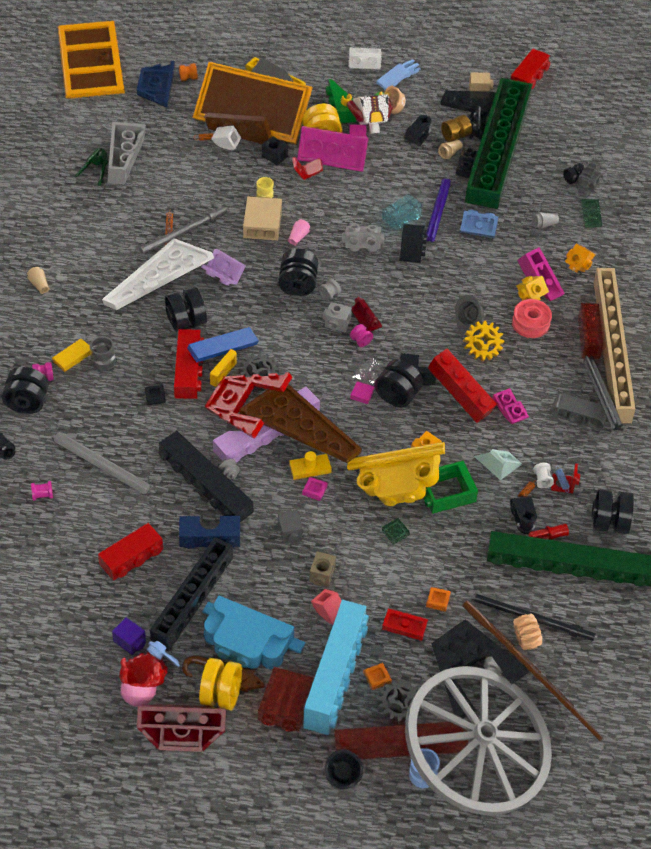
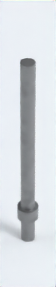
(209, 217)

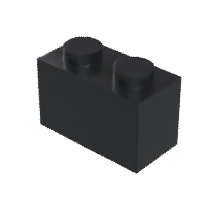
(412, 243)

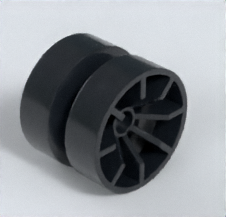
(183, 310)
(606, 511)

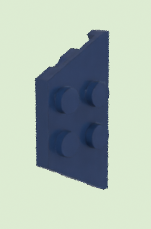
(156, 83)

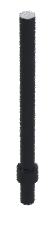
(573, 630)

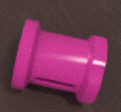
(42, 490)

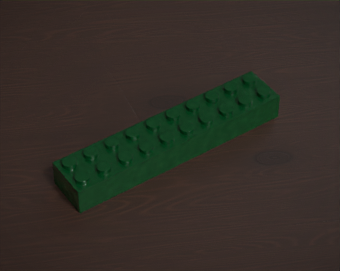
(498, 143)

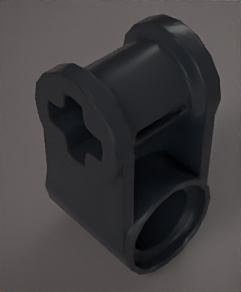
(419, 130)
(524, 513)

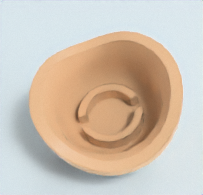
(397, 99)

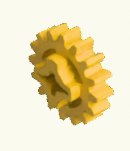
(485, 331)

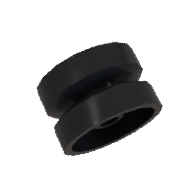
(398, 383)
(25, 390)

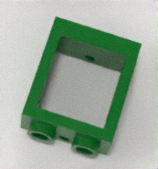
(469, 495)

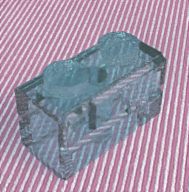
(402, 212)

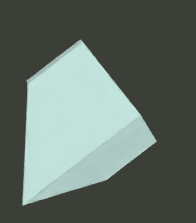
(499, 462)

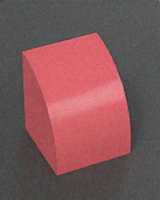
(327, 605)

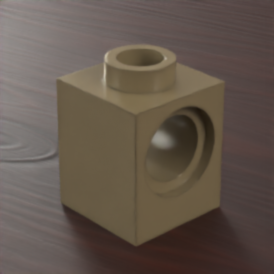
(322, 562)

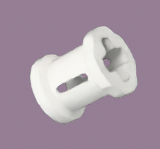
(543, 474)

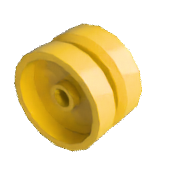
(322, 117)
(220, 684)

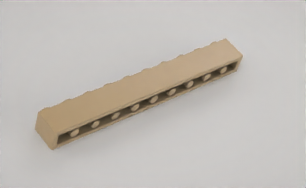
(614, 344)

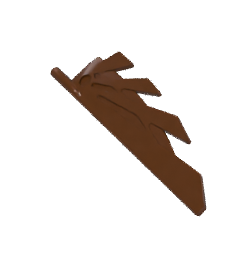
(529, 665)

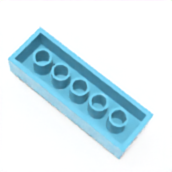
(335, 667)

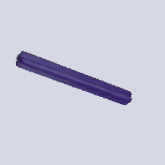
(438, 209)

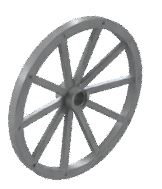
(478, 741)

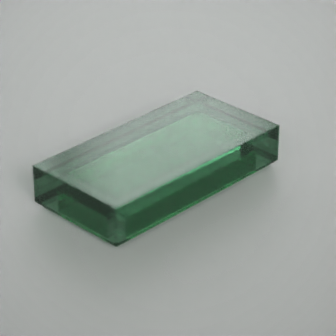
(591, 213)

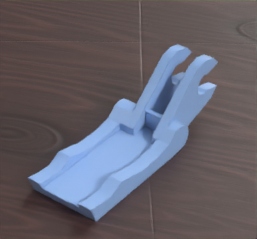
(397, 74)

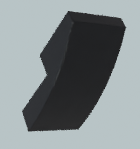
(466, 162)

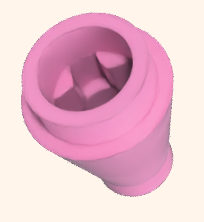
(299, 231)

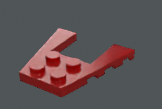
(233, 393)

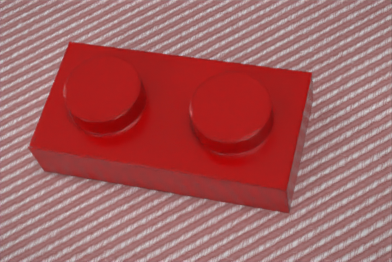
(405, 624)

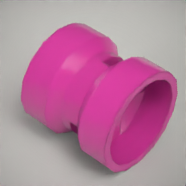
(45, 369)

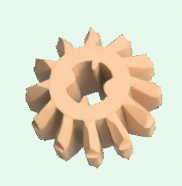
(527, 631)

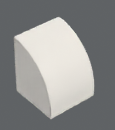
(226, 137)

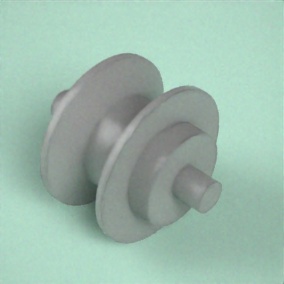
(229, 468)

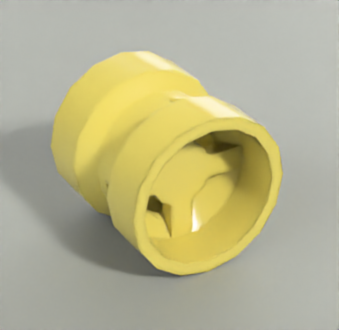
(265, 187)

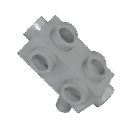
(363, 237)

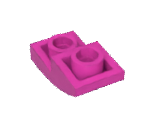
(510, 408)

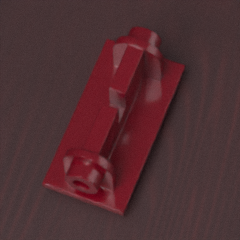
(365, 315)

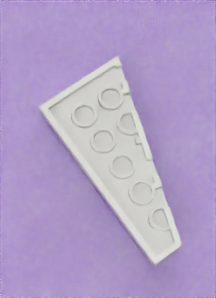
(166, 265)

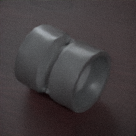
(102, 353)

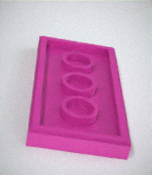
(333, 148)

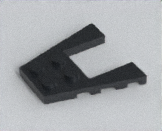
(463, 648)

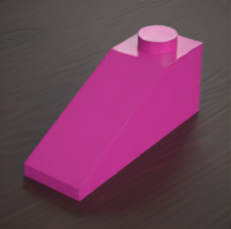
(535, 264)

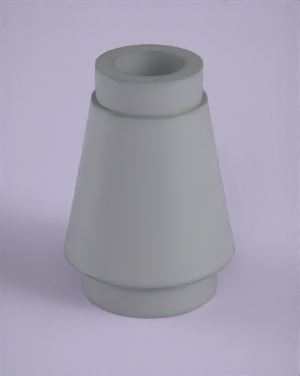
(542, 220)

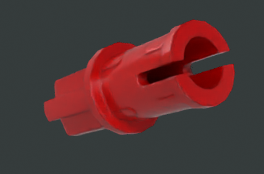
(551, 532)

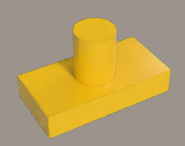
(310, 466)

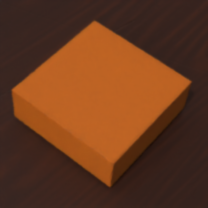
(438, 599)
(377, 676)

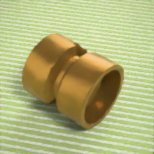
(456, 128)

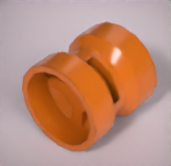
(188, 72)

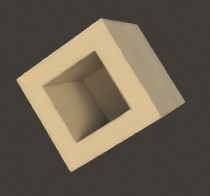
(480, 82)

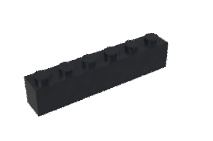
(205, 477)

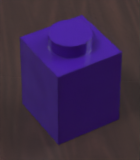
(129, 636)

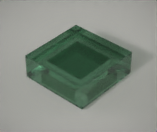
(395, 531)

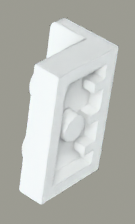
(365, 58)

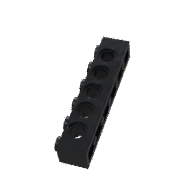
(191, 593)

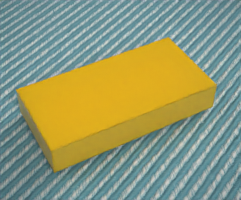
(72, 355)
(223, 367)

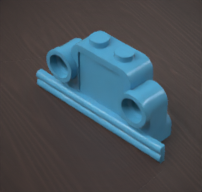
(248, 635)

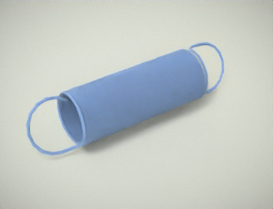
(562, 479)

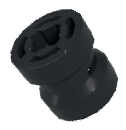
(572, 174)

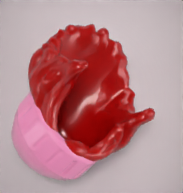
(140, 678)

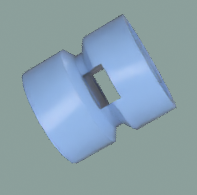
(433, 762)

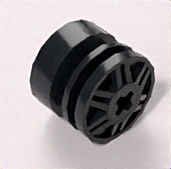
(298, 272)

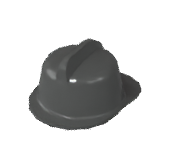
(467, 313)

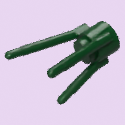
(97, 157)

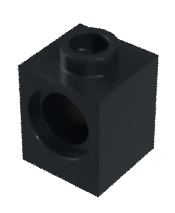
(274, 150)

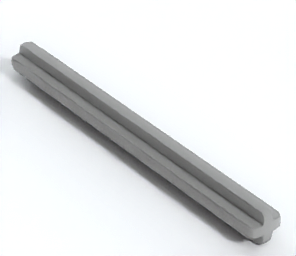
(102, 463)

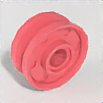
(531, 318)

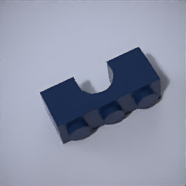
(194, 535)

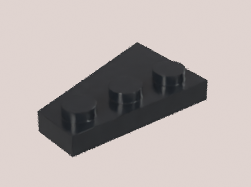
(469, 100)

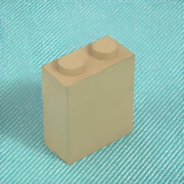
(262, 218)

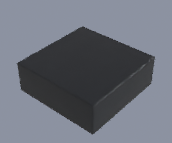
(155, 395)

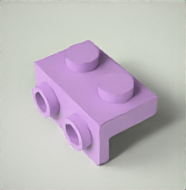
(224, 267)

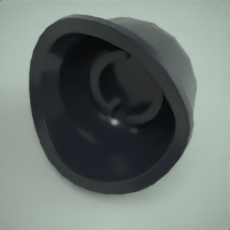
(343, 769)

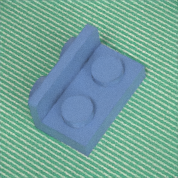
(479, 224)

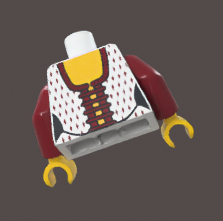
(370, 109)

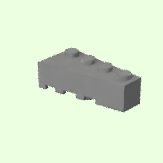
(124, 149)

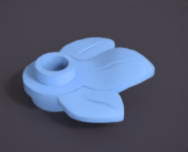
(158, 650)

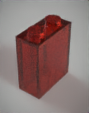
(285, 699)

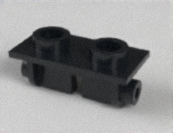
(478, 123)

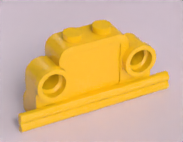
(399, 474)

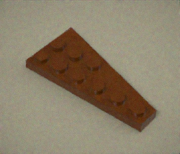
(300, 420)

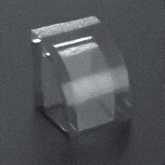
(367, 371)

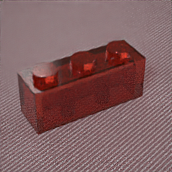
(590, 330)

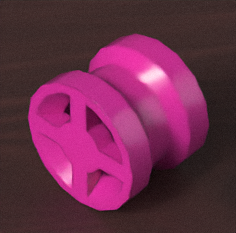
(361, 335)

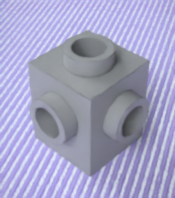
(337, 317)

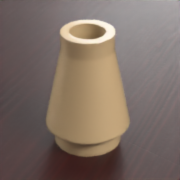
(448, 149)
(38, 279)

